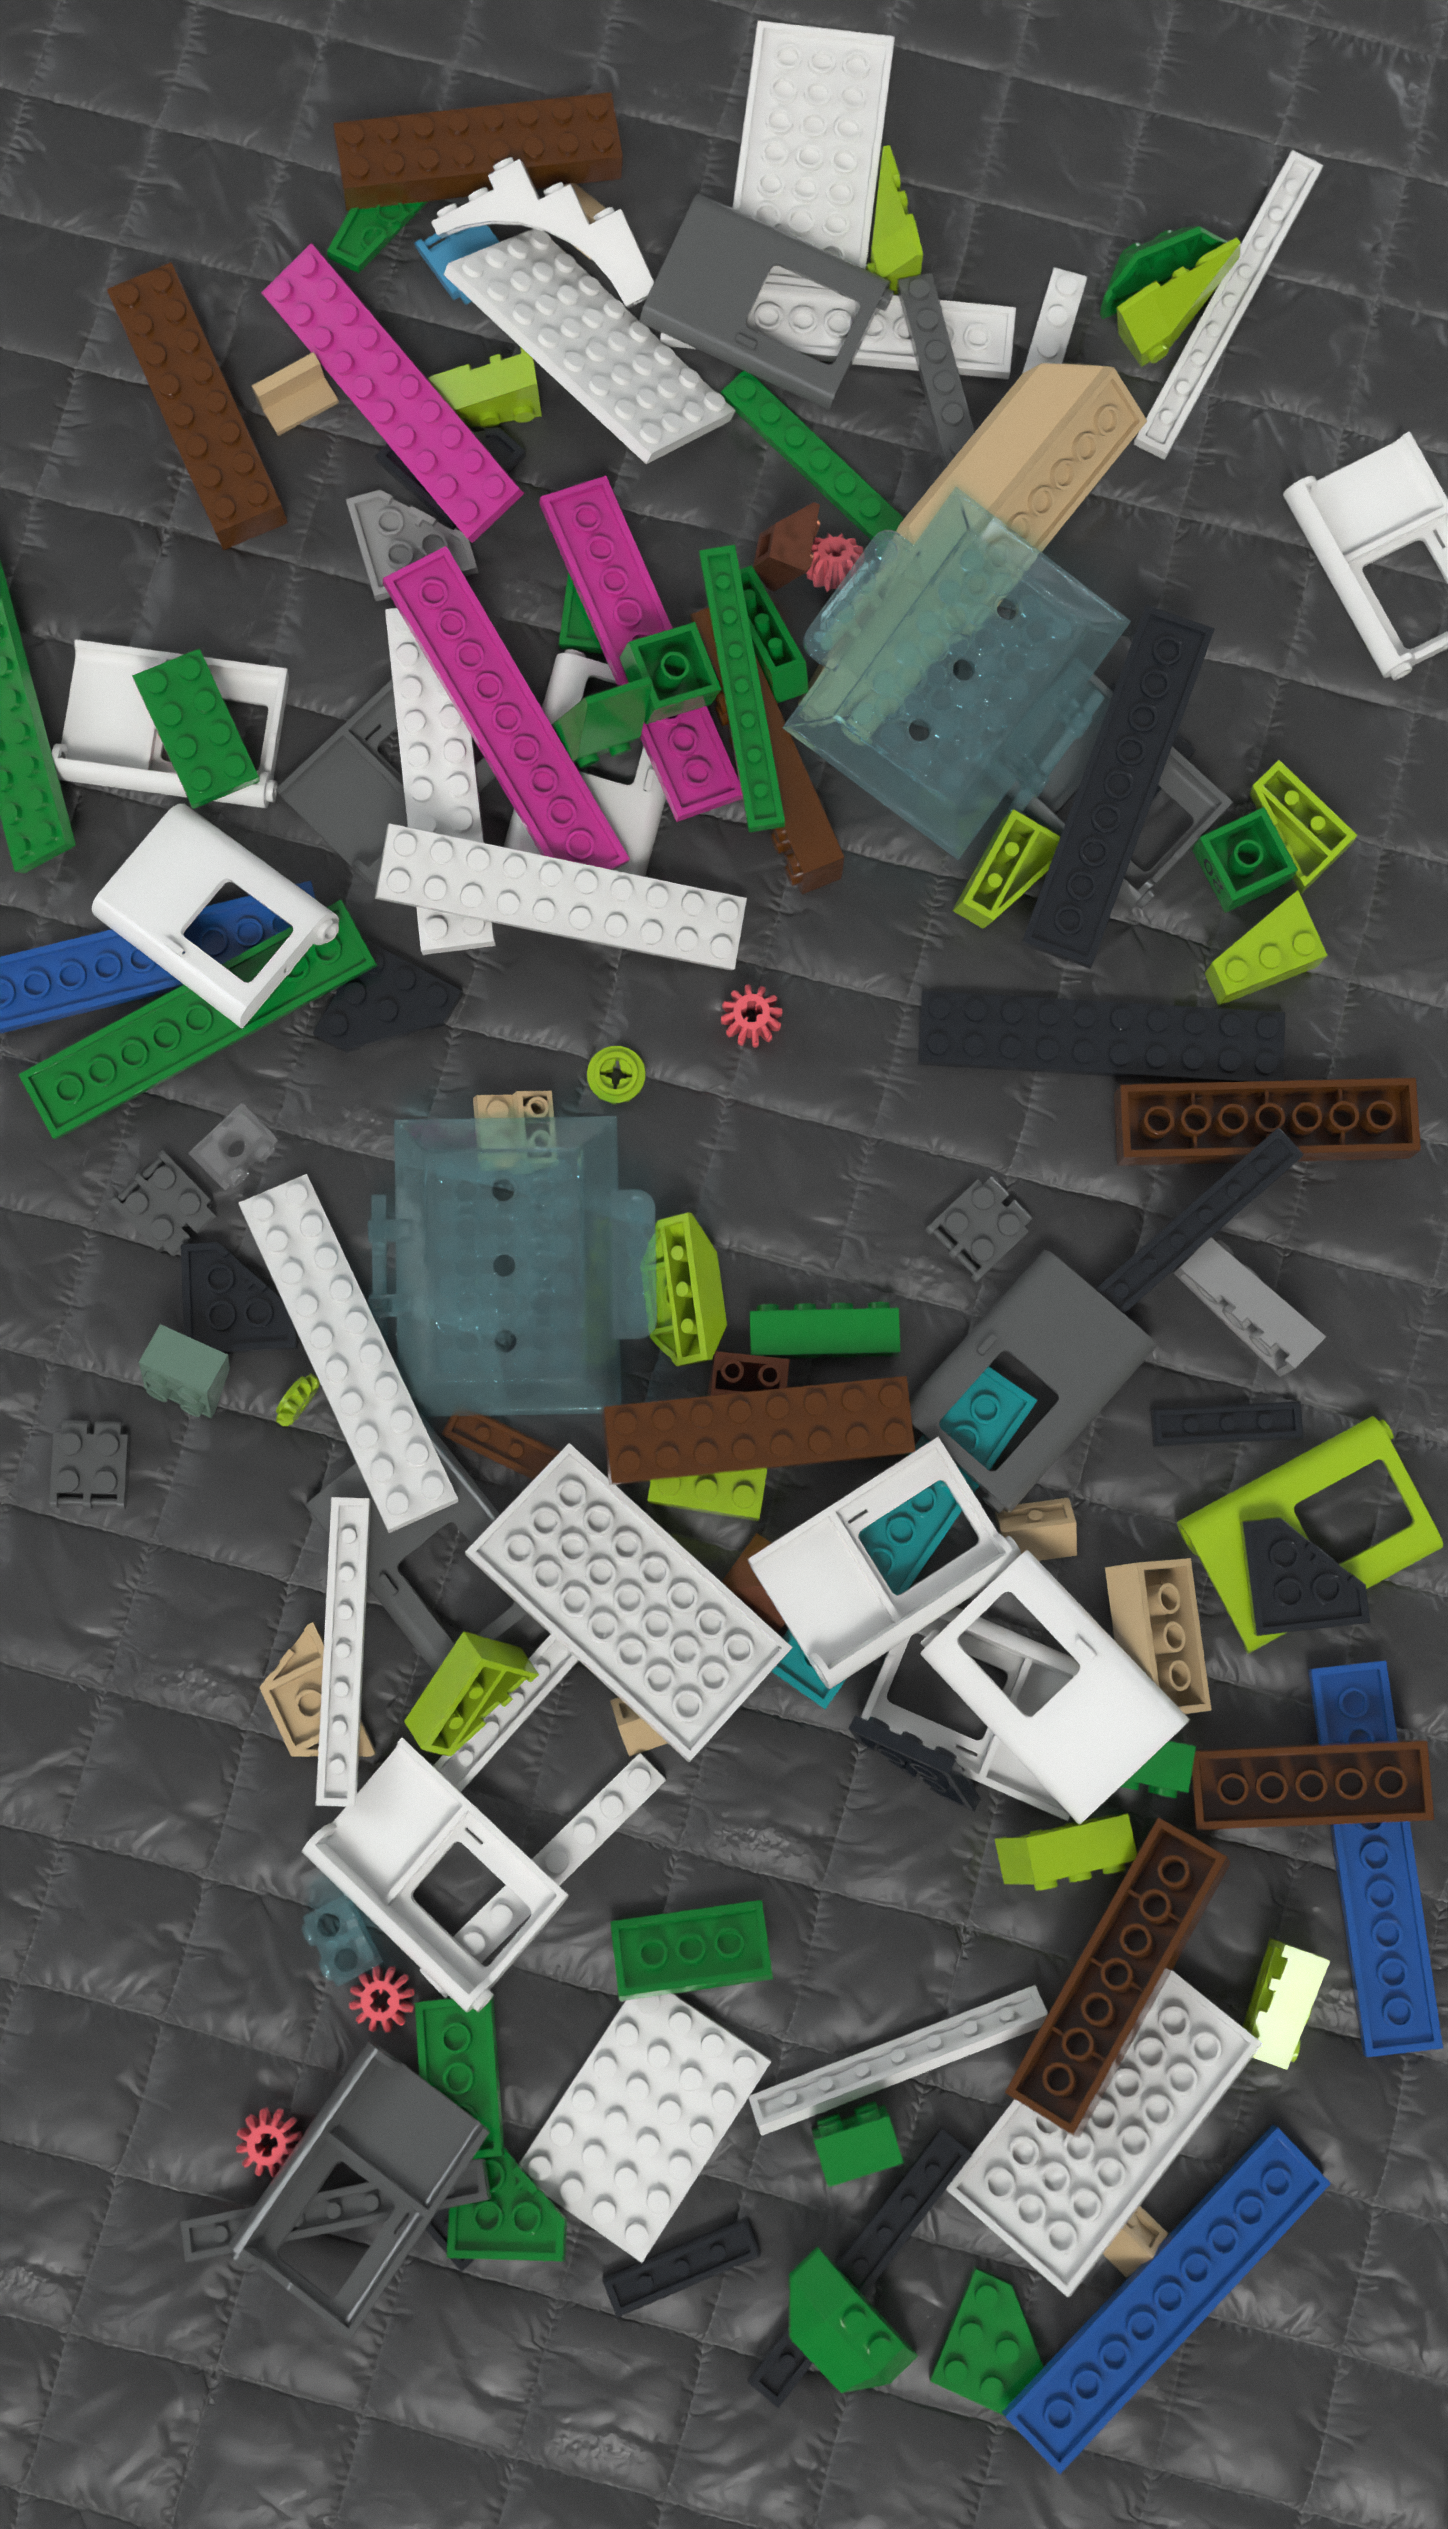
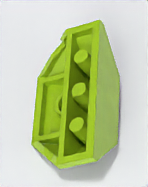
(688, 1292)

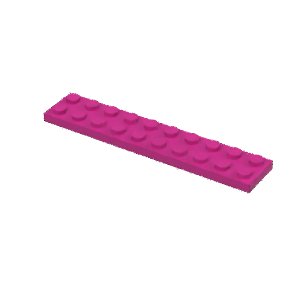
(392, 393)
(627, 607)
(502, 712)

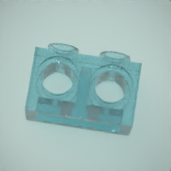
(351, 1935)

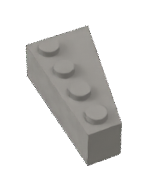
(1249, 1307)

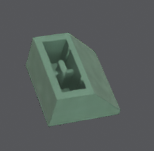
(184, 1372)

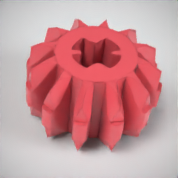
(832, 560)
(738, 1010)
(369, 1995)
(257, 2131)

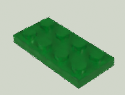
(196, 728)
(691, 1950)
(462, 2062)

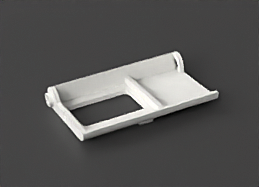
(1365, 516)
(114, 741)
(628, 808)
(174, 880)
(834, 1590)
(1033, 1678)
(1094, 1727)
(395, 1838)

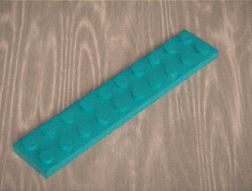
(910, 1533)

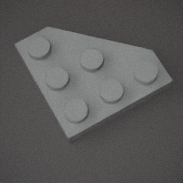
(399, 535)

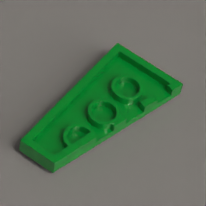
(368, 232)

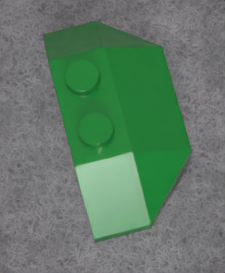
(1156, 261)
(842, 2329)

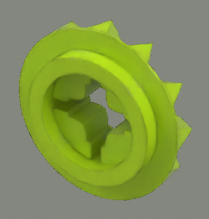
(604, 1063)
(297, 1399)

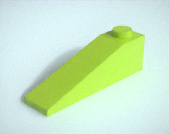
(895, 238)

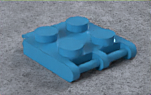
(454, 248)

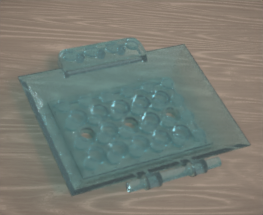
(891, 660)
(577, 1254)

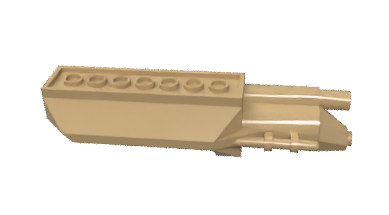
(1037, 452)

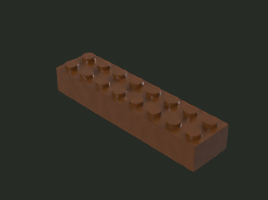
(456, 149)
(197, 406)
(807, 838)
(1232, 1118)
(757, 1430)
(1118, 1977)

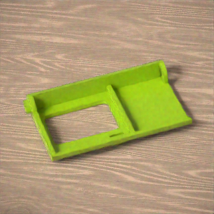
(1216, 1529)

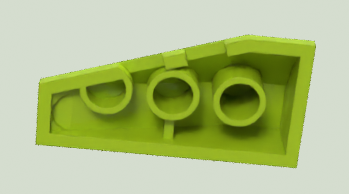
(1159, 314)

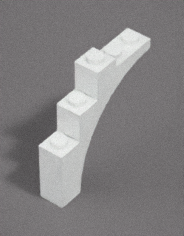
(516, 202)

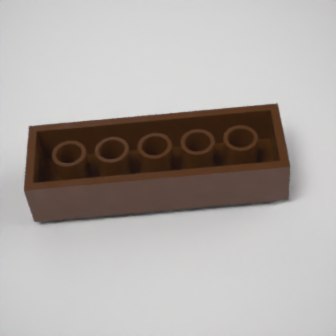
(1312, 1784)

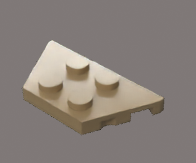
(295, 1696)

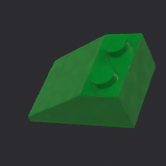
(604, 722)

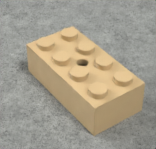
(1160, 1627)

